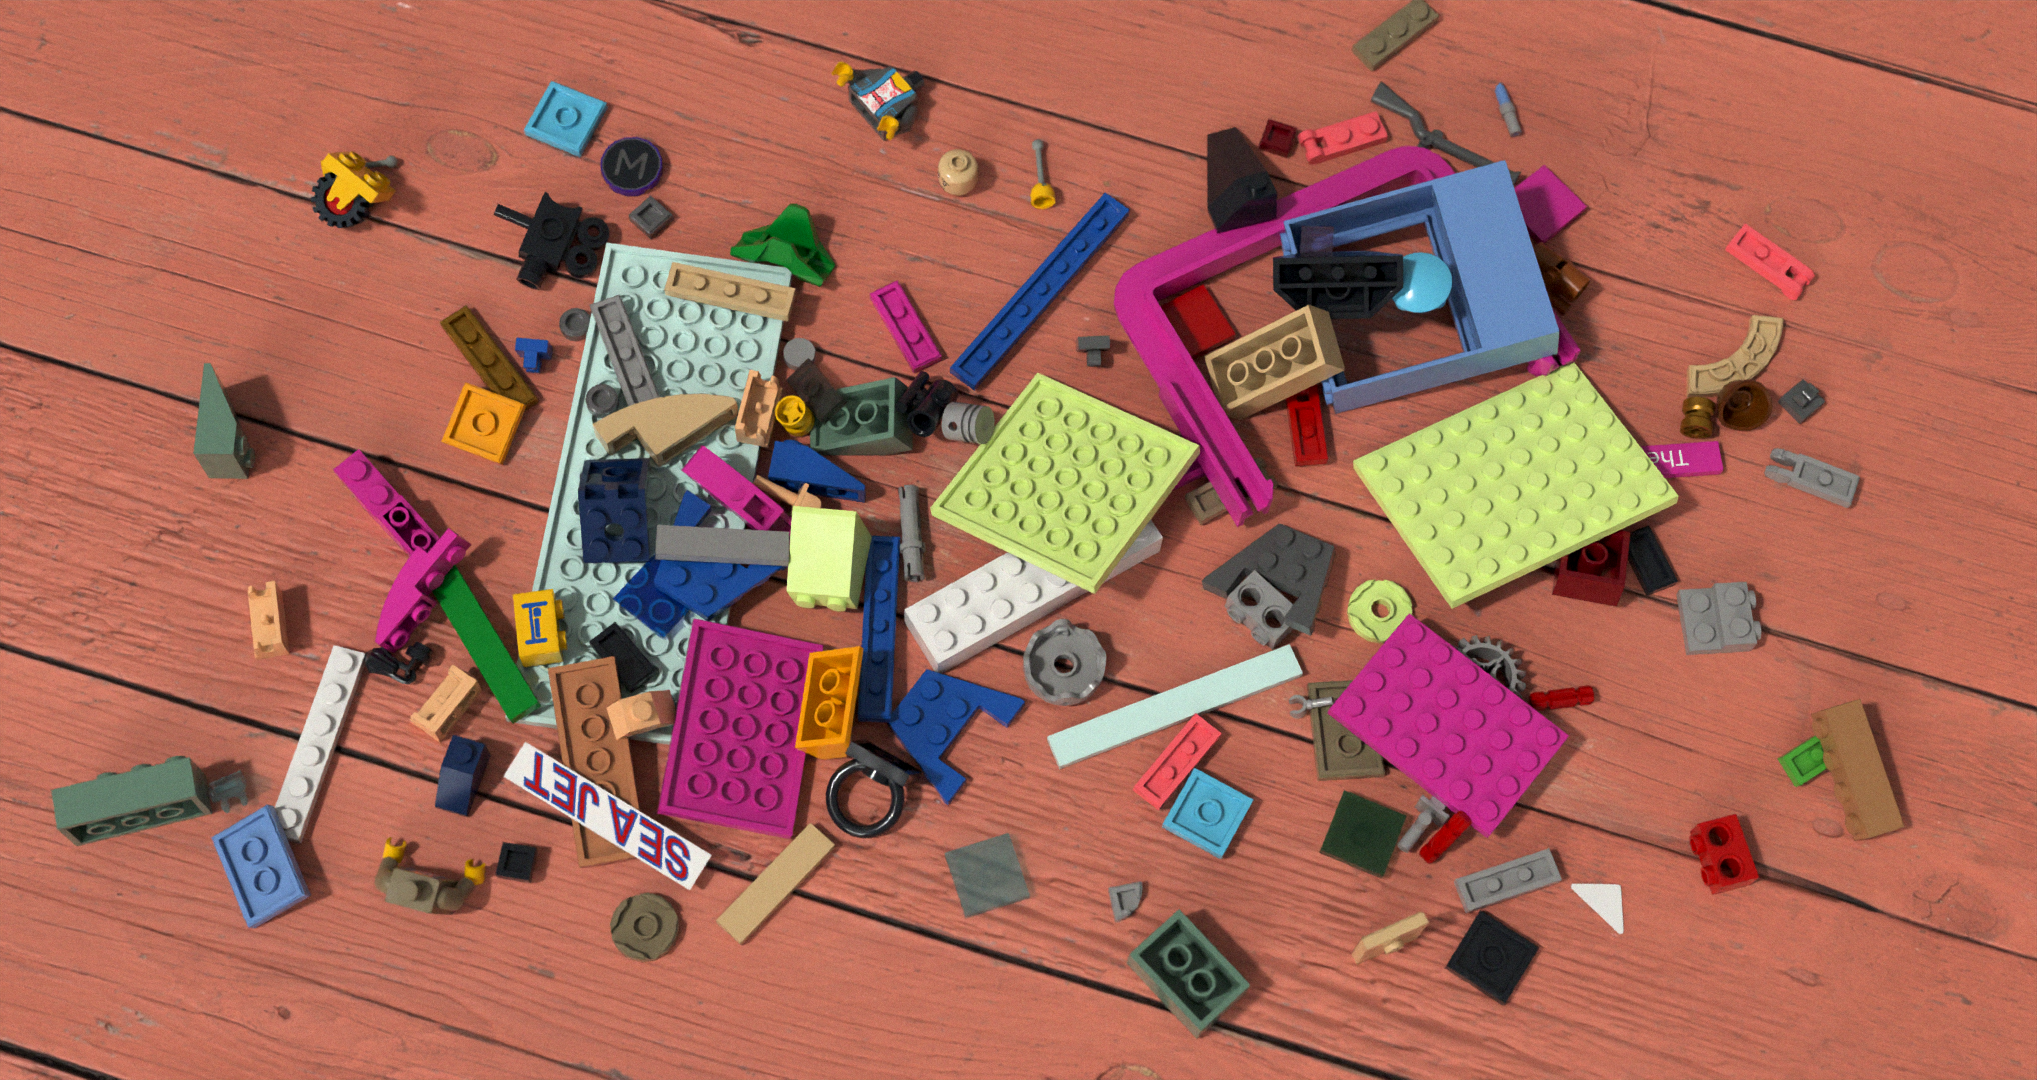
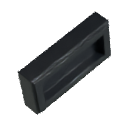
(1649, 562)
(632, 665)

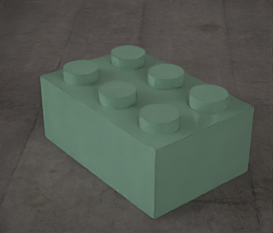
(1188, 973)

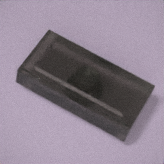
(816, 391)

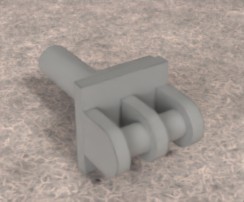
(1431, 811)

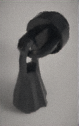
(382, 662)

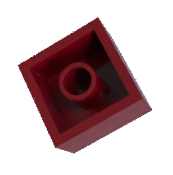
(1594, 571)

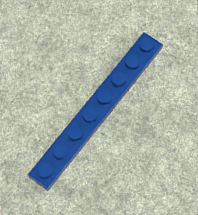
(1039, 291)

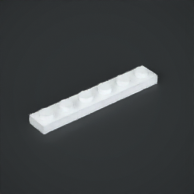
(318, 741)

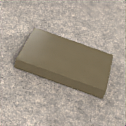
(1336, 749)

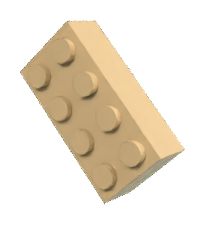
(1275, 362)

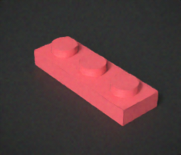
(1177, 761)

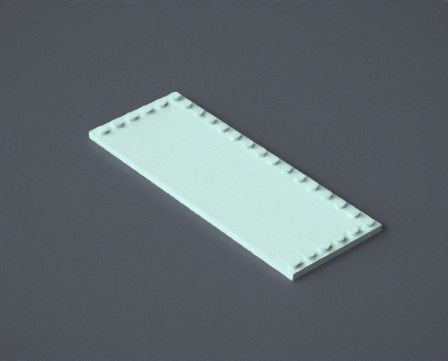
(688, 352)

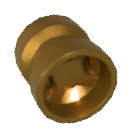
(1697, 417)

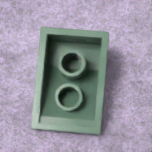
(866, 422)
(219, 437)

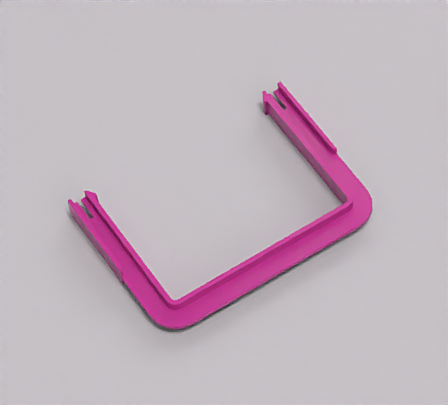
(1168, 361)

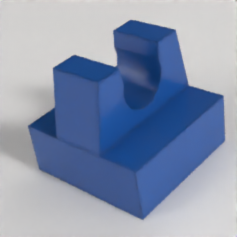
(533, 352)

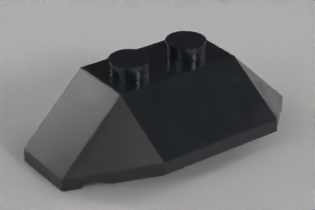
(1339, 282)

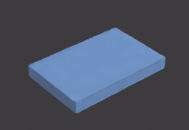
(261, 866)

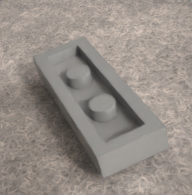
(1507, 880)

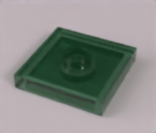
(1362, 834)

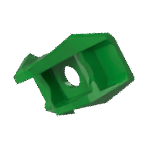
(788, 243)

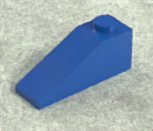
(799, 464)

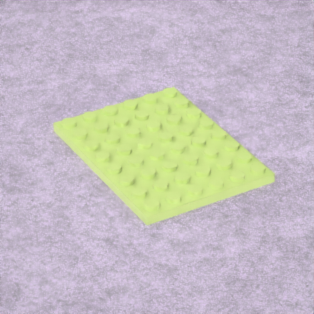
(1514, 483)

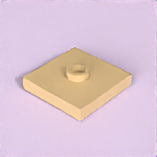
(1389, 938)

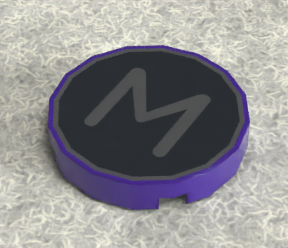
(631, 166)

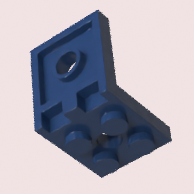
(614, 494)

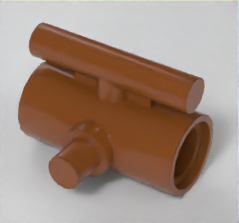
(1560, 278)

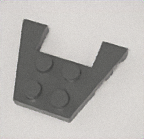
(1289, 563)

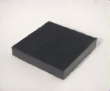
(1491, 957)

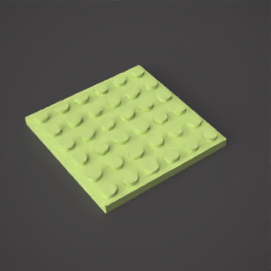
(1066, 482)

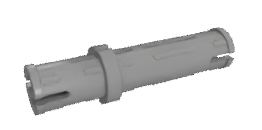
(911, 545)

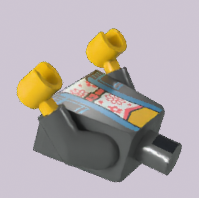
(882, 97)

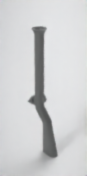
(1391, 101)

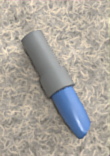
(1507, 111)

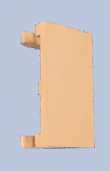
(757, 410)
(268, 621)
(447, 704)

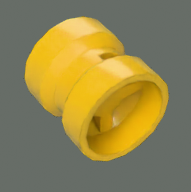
(789, 410)

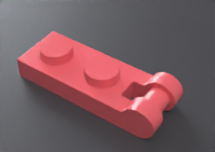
(1343, 138)
(1770, 261)

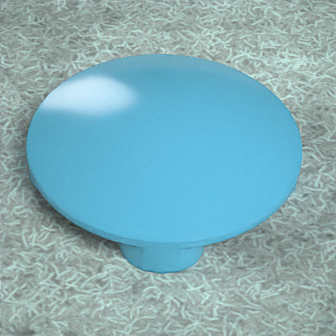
(1425, 283)

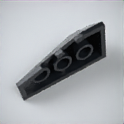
(1237, 183)

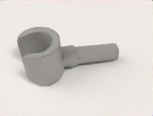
(1308, 704)

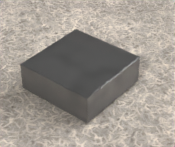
(650, 217)

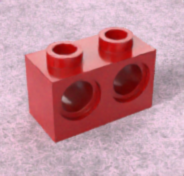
(1732, 853)

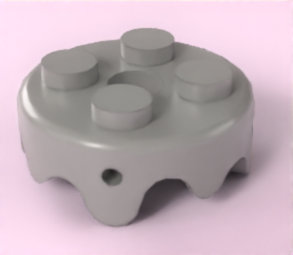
(1067, 642)

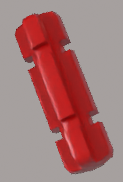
(1562, 698)
(1445, 837)

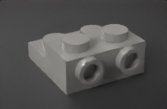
(1718, 619)

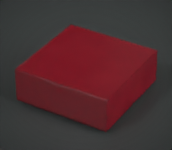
(1277, 138)

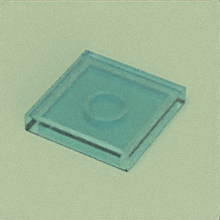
(986, 875)

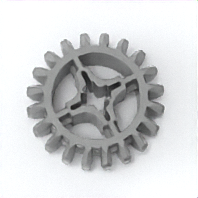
(1498, 660)

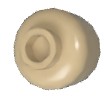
(957, 172)

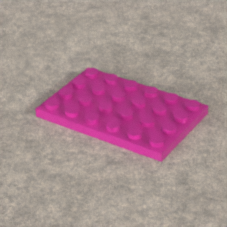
(1448, 724)
(737, 730)

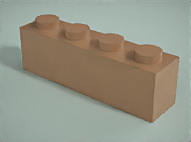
(1857, 770)

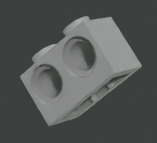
(1269, 605)

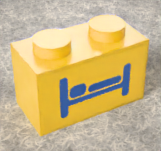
(539, 628)

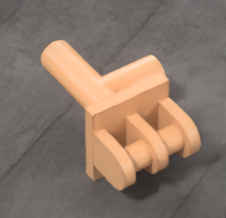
(779, 494)

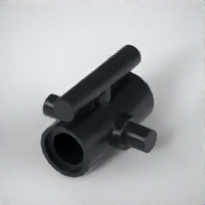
(927, 403)

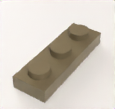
(1395, 33)

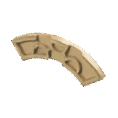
(1744, 364)

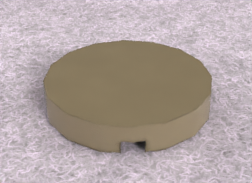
(644, 927)

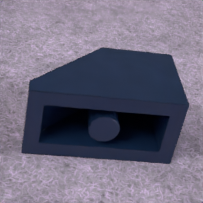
(461, 775)

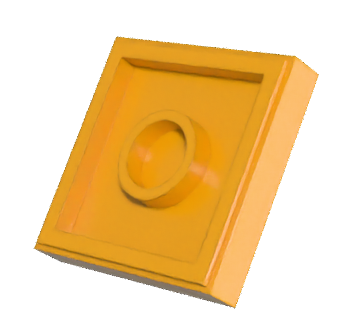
(483, 423)

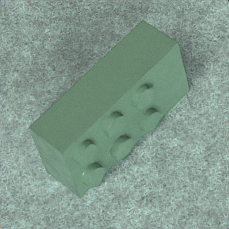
(131, 801)

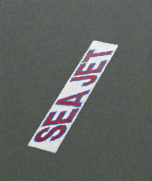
(607, 815)

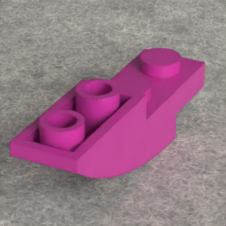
(736, 492)
(385, 504)
(409, 597)

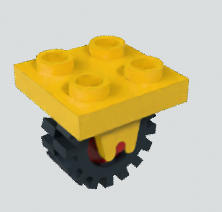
(348, 190)

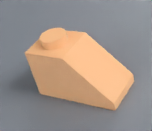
(641, 713)

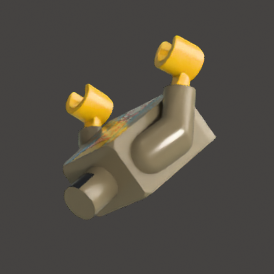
(423, 889)

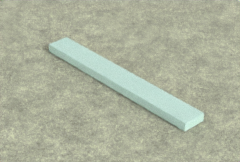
(1174, 706)

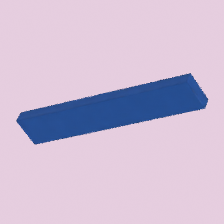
(879, 630)

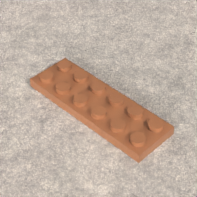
(590, 746)

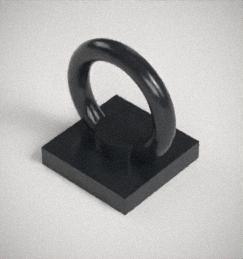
(880, 767)

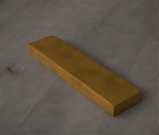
(486, 357)

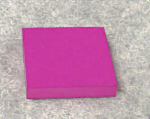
(1547, 204)

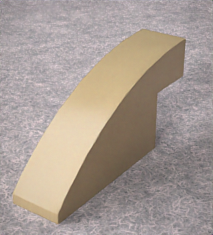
(665, 424)

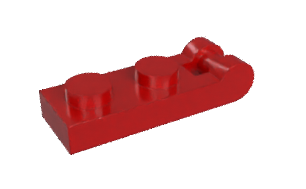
(1306, 428)

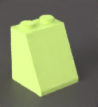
(827, 557)

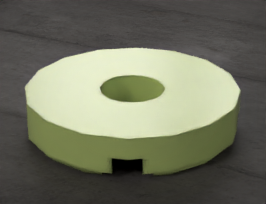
(1377, 592)

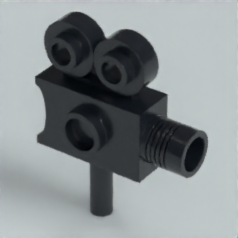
(550, 240)

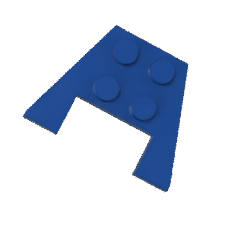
(707, 586)
(935, 716)

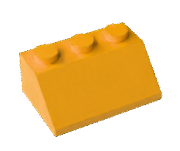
(829, 702)

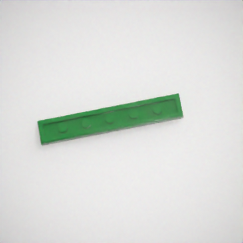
(485, 646)

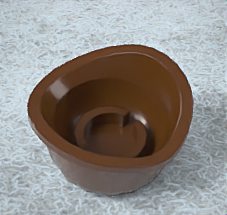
(1744, 405)

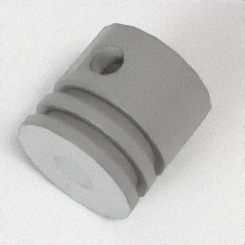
(973, 422)

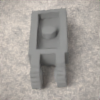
(1813, 477)

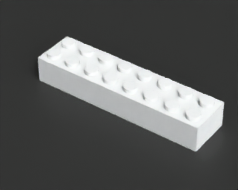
(998, 603)

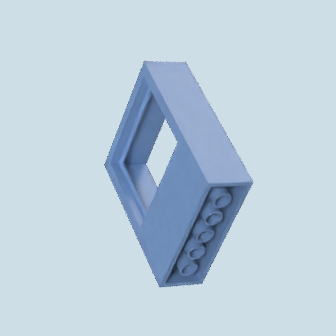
(1496, 279)

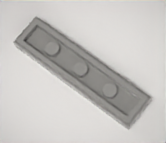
(624, 350)
(722, 545)

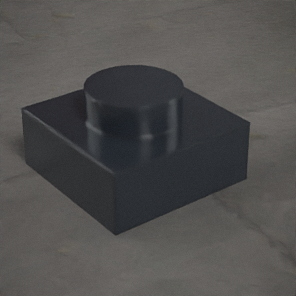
(516, 862)

